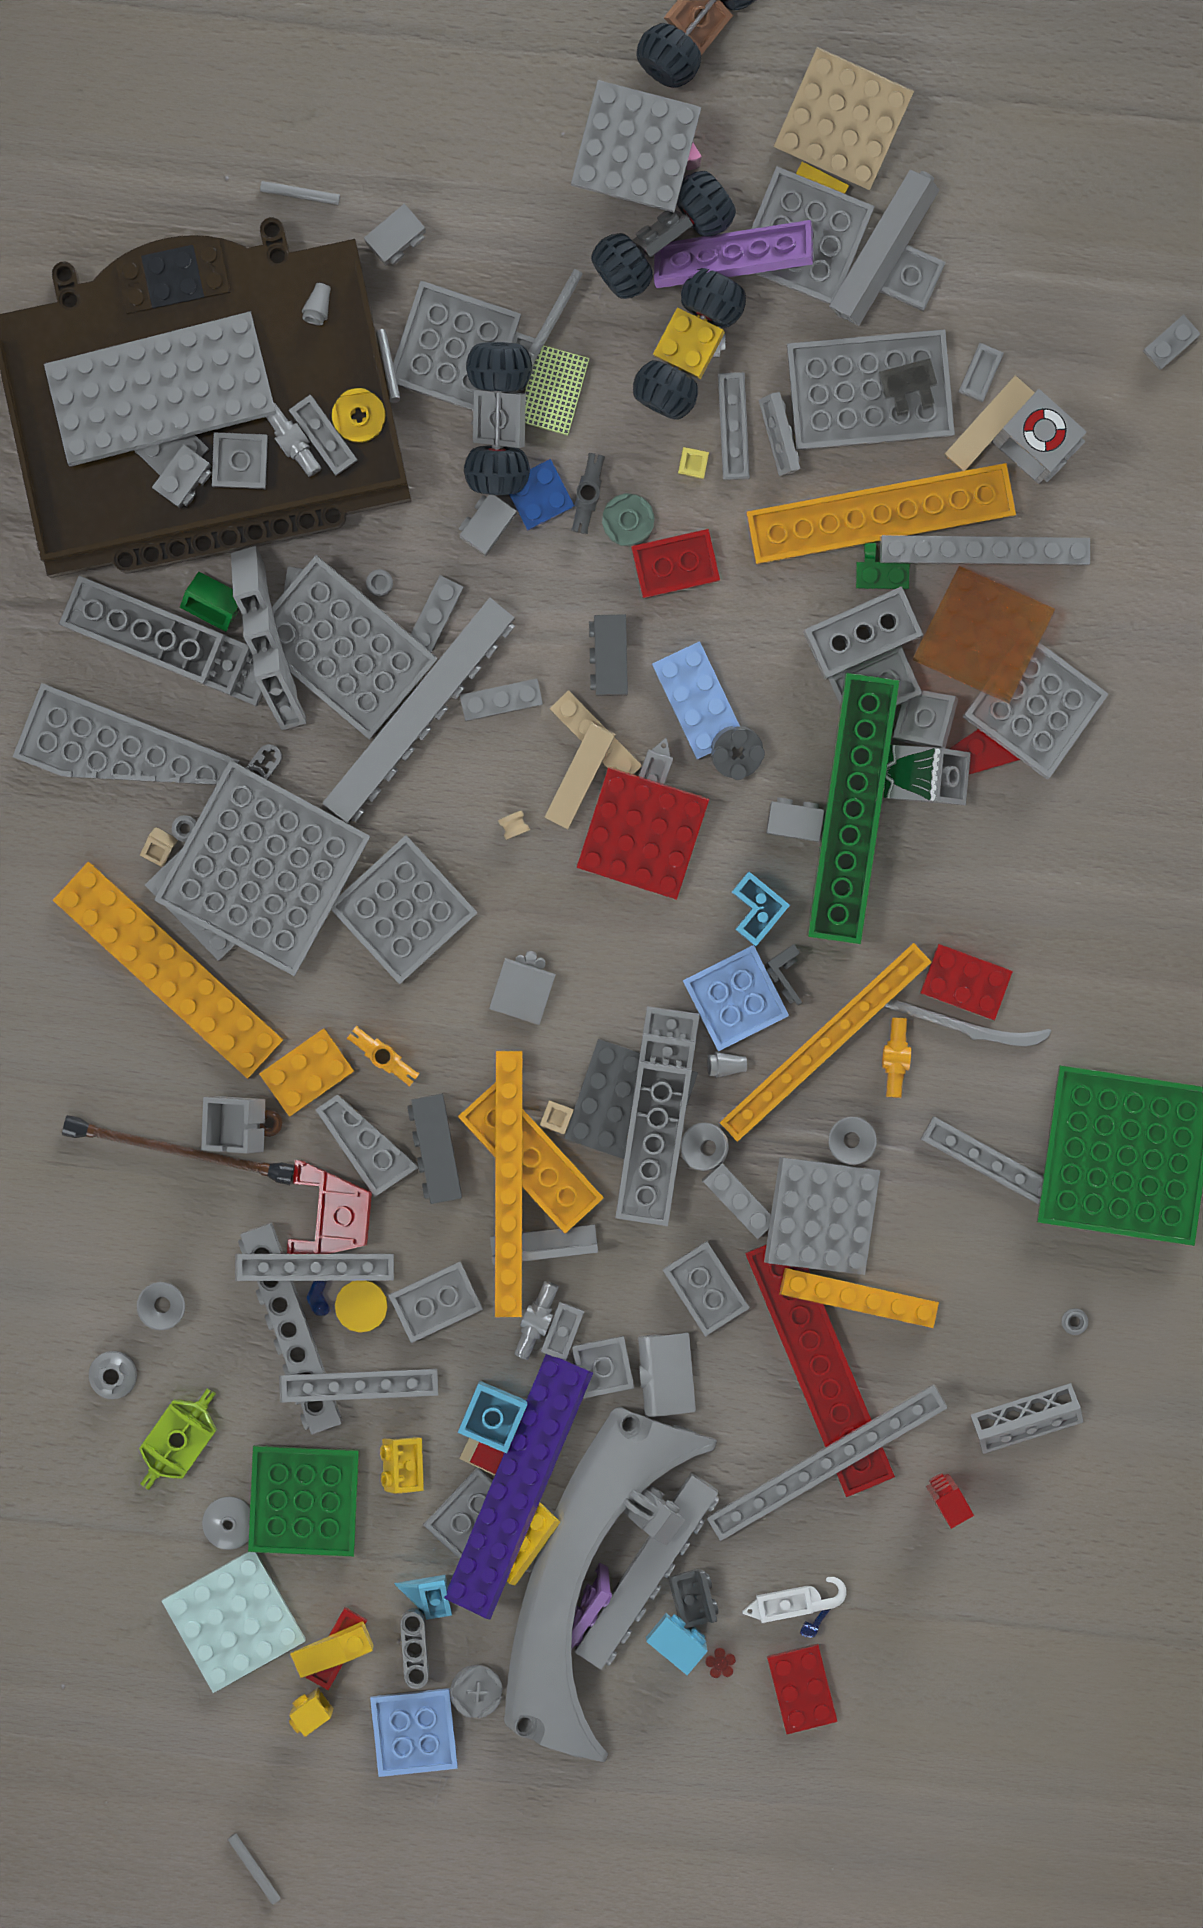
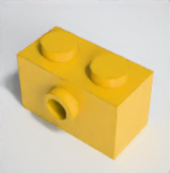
(310, 1712)

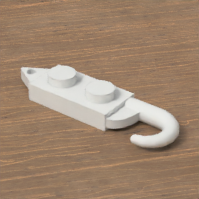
(794, 1602)

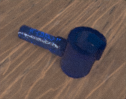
(809, 1629)

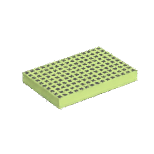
(554, 389)

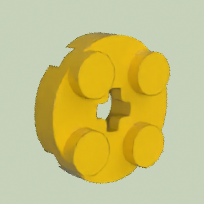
(370, 425)

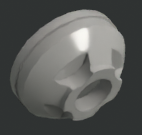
(693, 1143)
(866, 1144)
(154, 1318)
(125, 1368)

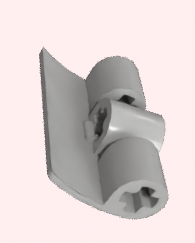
(666, 1374)

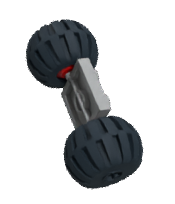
(498, 418)

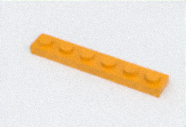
(859, 1298)

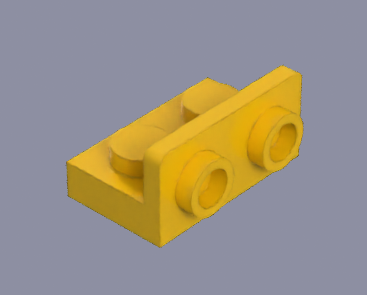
(402, 1465)

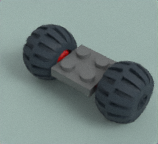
(623, 260)

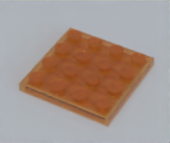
(984, 634)

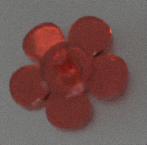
(720, 1663)

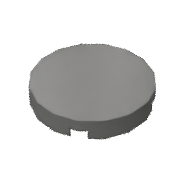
(476, 1691)

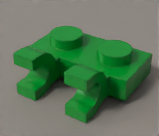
(880, 575)

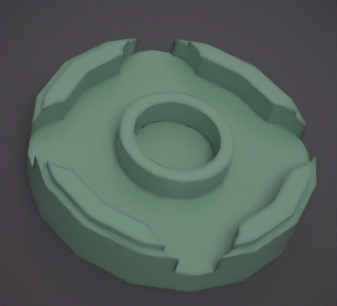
(628, 520)

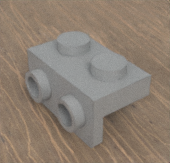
(183, 477)

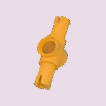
(896, 1057)
(395, 1063)

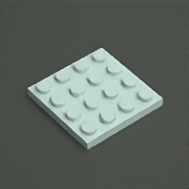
(233, 1620)

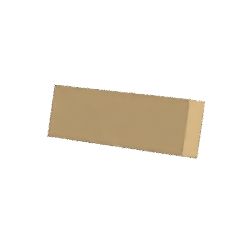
(989, 423)
(580, 776)

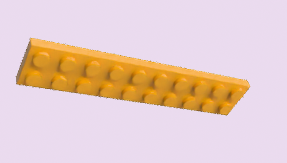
(884, 510)
(168, 969)

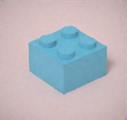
(492, 1416)

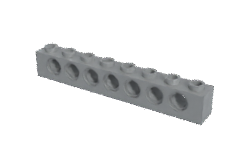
(329, 1415)

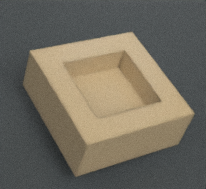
(556, 1117)

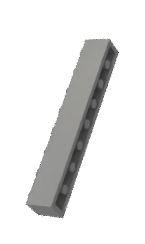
(644, 1574)

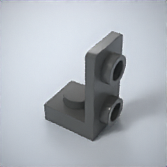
(785, 959)

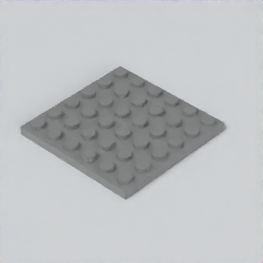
(262, 868)

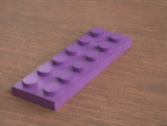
(736, 253)

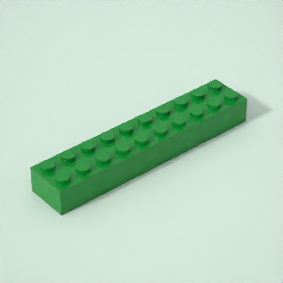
(853, 808)

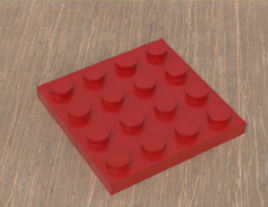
(642, 833)

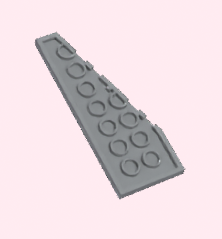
(95, 742)

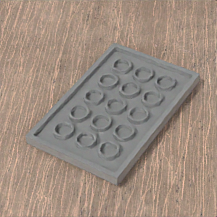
(842, 398)
(347, 647)

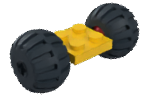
(689, 343)

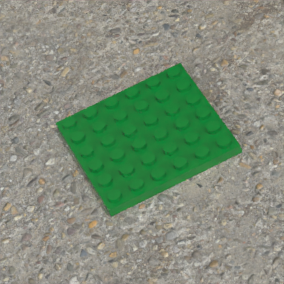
(1124, 1156)

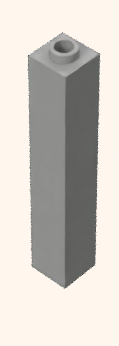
(884, 247)

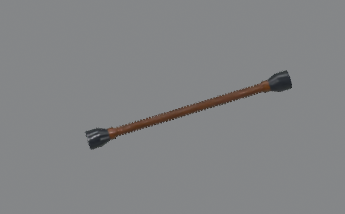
(77, 1128)

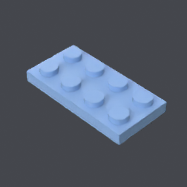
(695, 696)

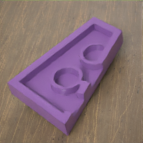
(593, 1600)

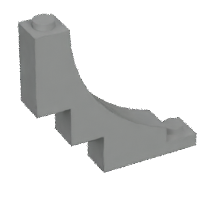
(261, 635)

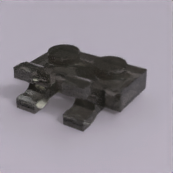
(907, 379)

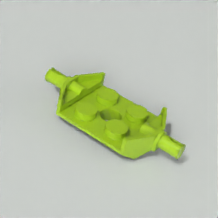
(180, 1417)

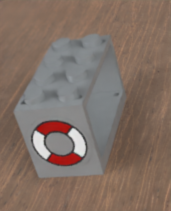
(1040, 437)

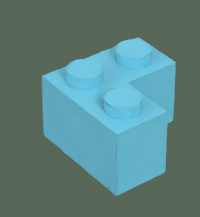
(764, 905)
(677, 1644)

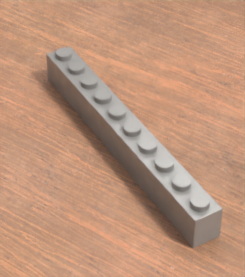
(419, 710)

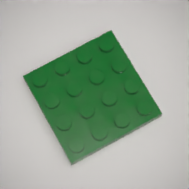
(303, 1500)

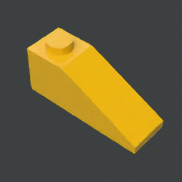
(333, 1650)

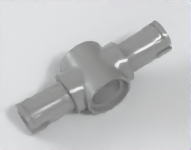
(293, 442)
(536, 1320)

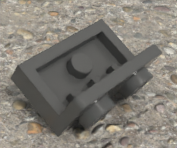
(693, 1597)

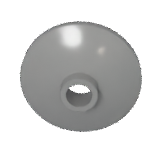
(227, 1509)

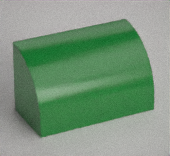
(210, 601)

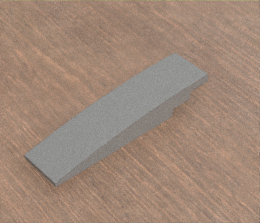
(162, 639)
(657, 1116)

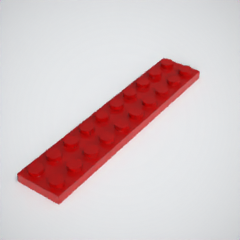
(820, 1371)

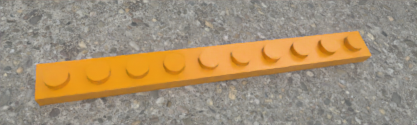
(825, 1042)
(508, 1184)

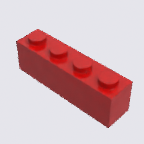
(949, 1500)

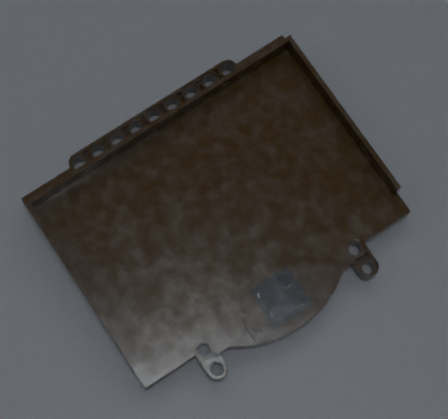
(107, 506)

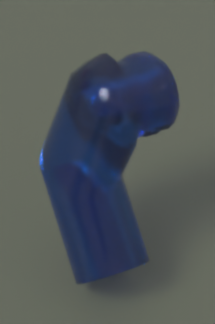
(316, 1299)

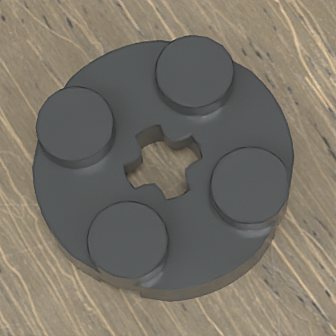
(739, 766)

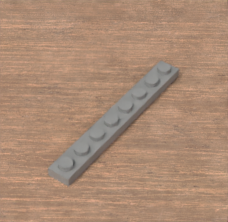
(984, 550)

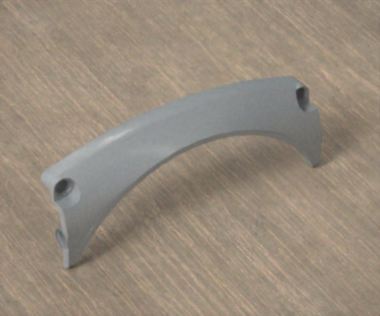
(541, 1661)

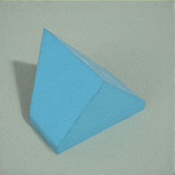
(428, 1595)

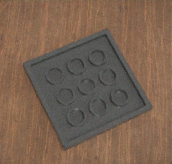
(606, 1100)

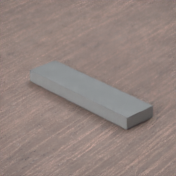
(733, 426)

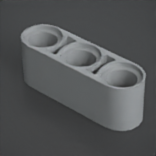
(410, 1660)

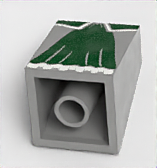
(927, 775)

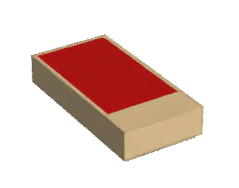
(482, 1456)

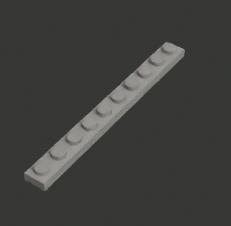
(827, 1462)

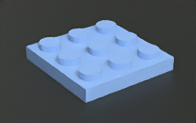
(735, 998)
(414, 1732)

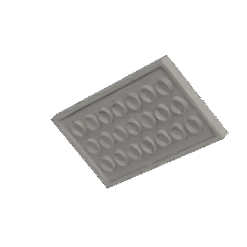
(159, 389)

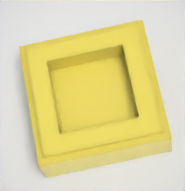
(693, 463)

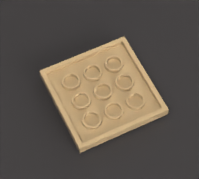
(843, 118)

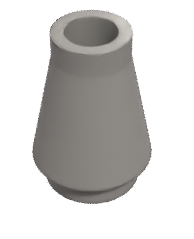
(316, 307)
(725, 1064)

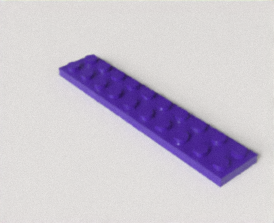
(518, 1486)

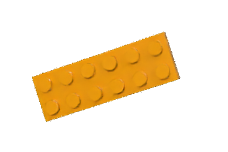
(545, 1169)

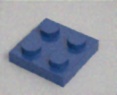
(542, 496)

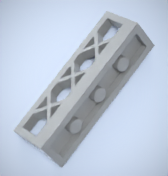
(555, 1243)
(1027, 1426)

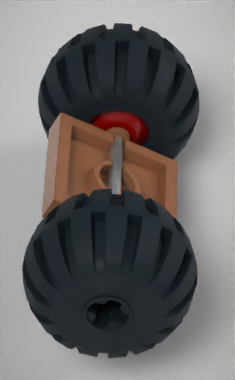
(674, 49)

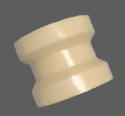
(513, 825)

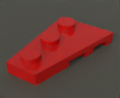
(984, 752)

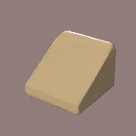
(158, 847)

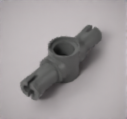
(590, 479)

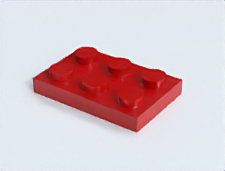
(675, 563)
(966, 982)
(802, 1688)

